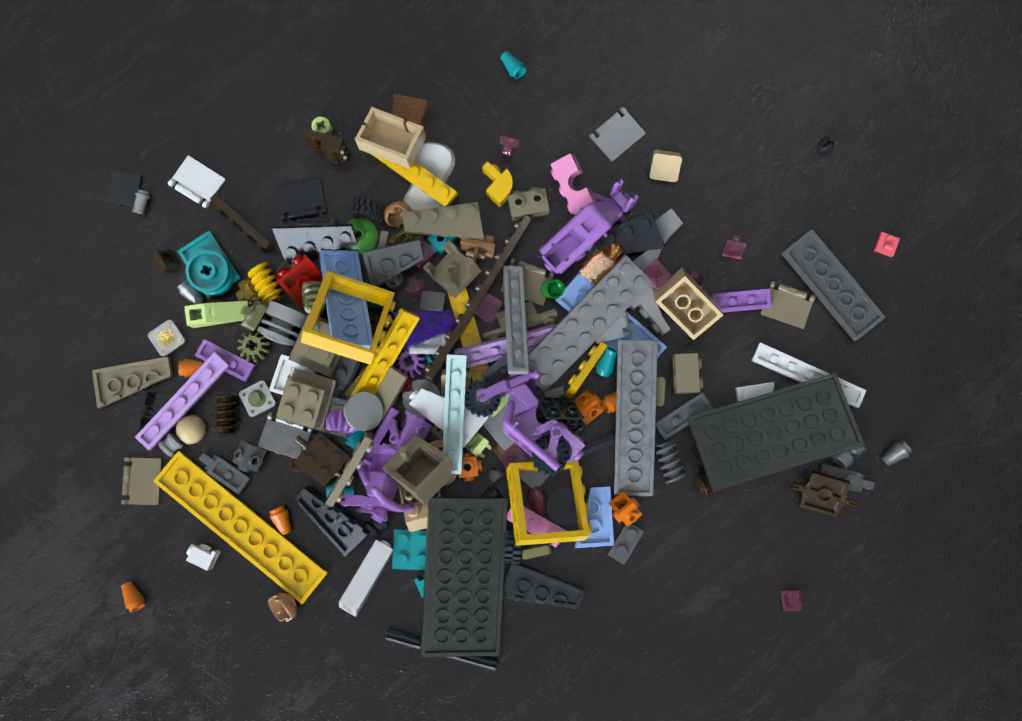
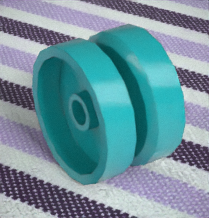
(208, 262)

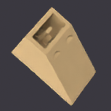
(417, 518)

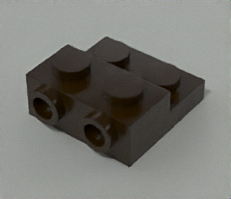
(332, 146)

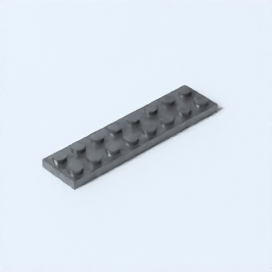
(587, 321)
(635, 417)

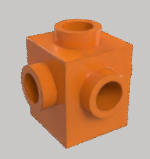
(589, 406)
(476, 467)
(625, 509)

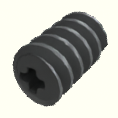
(671, 461)

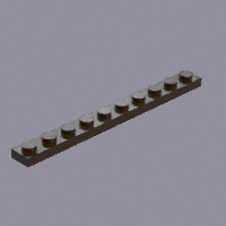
(472, 304)

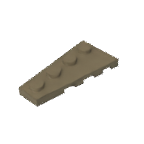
(446, 221)
(126, 379)
(355, 462)

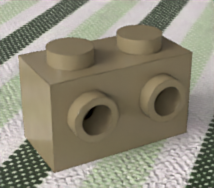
(529, 203)
(686, 373)

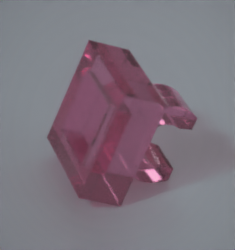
(508, 143)
(734, 248)
(415, 288)
(792, 600)

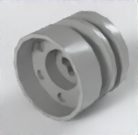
(281, 323)

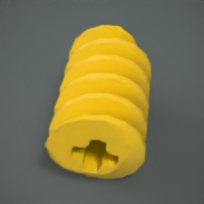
(264, 283)

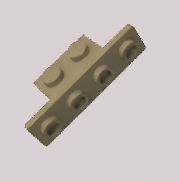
(533, 321)

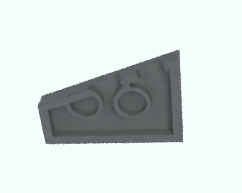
(390, 260)

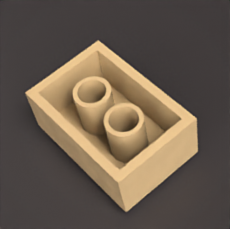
(687, 304)

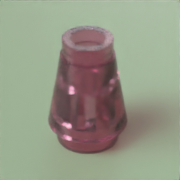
(537, 499)

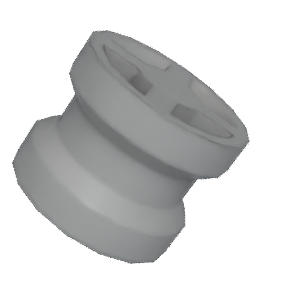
(170, 444)

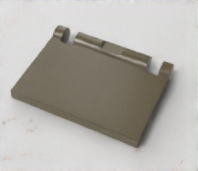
(533, 278)
(788, 305)
(139, 481)

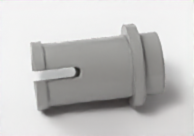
(140, 202)

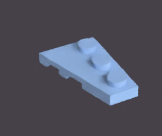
(600, 518)

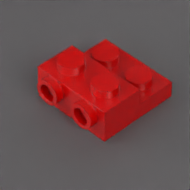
(295, 275)

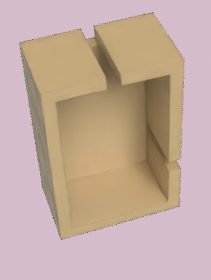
(390, 138)

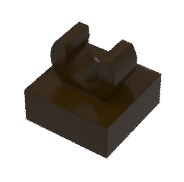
(165, 260)

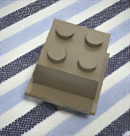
(312, 357)
(306, 399)
(420, 469)

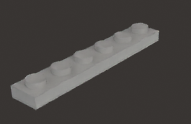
(515, 320)

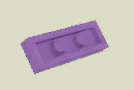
(743, 300)
(238, 366)

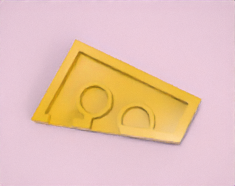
(585, 369)

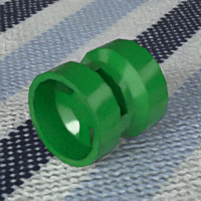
(556, 288)

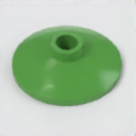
(369, 235)

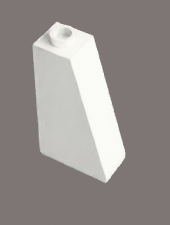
(432, 407)
(365, 577)

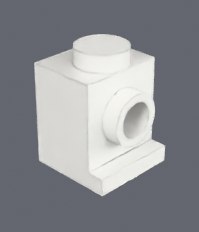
(202, 556)

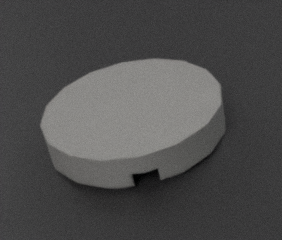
(363, 411)

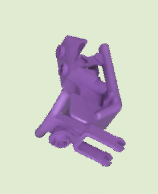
(586, 228)
(378, 483)

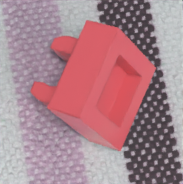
(886, 244)

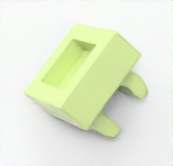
(477, 445)

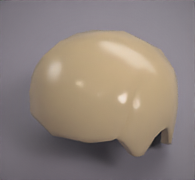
(190, 429)

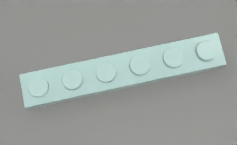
(454, 410)

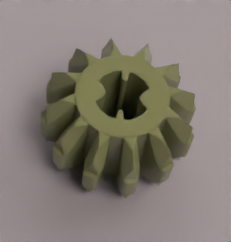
(309, 293)
(246, 346)

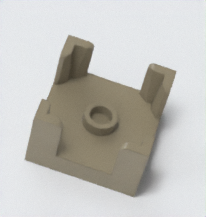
(453, 271)

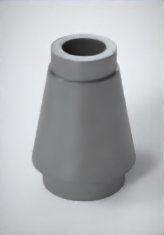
(190, 293)
(896, 452)

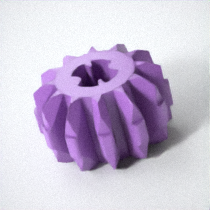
(403, 366)
(337, 422)

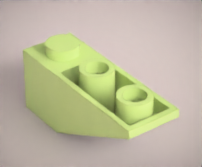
(214, 313)

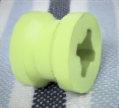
(327, 128)

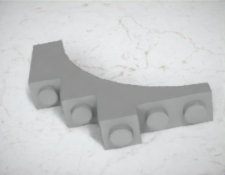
(667, 225)

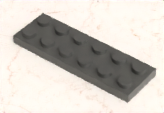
(833, 285)

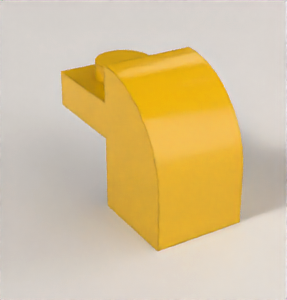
(501, 185)

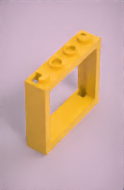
(356, 289)
(518, 514)

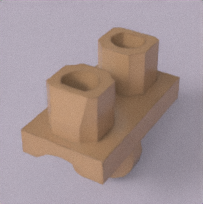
(478, 249)

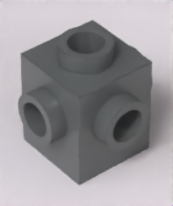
(248, 456)

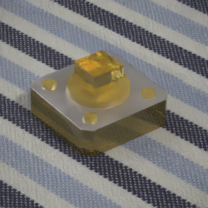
(167, 338)

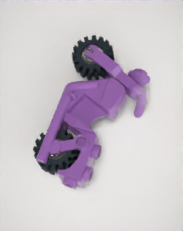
(521, 422)

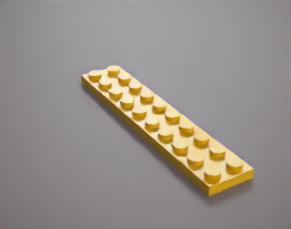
(240, 527)

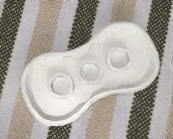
(437, 160)

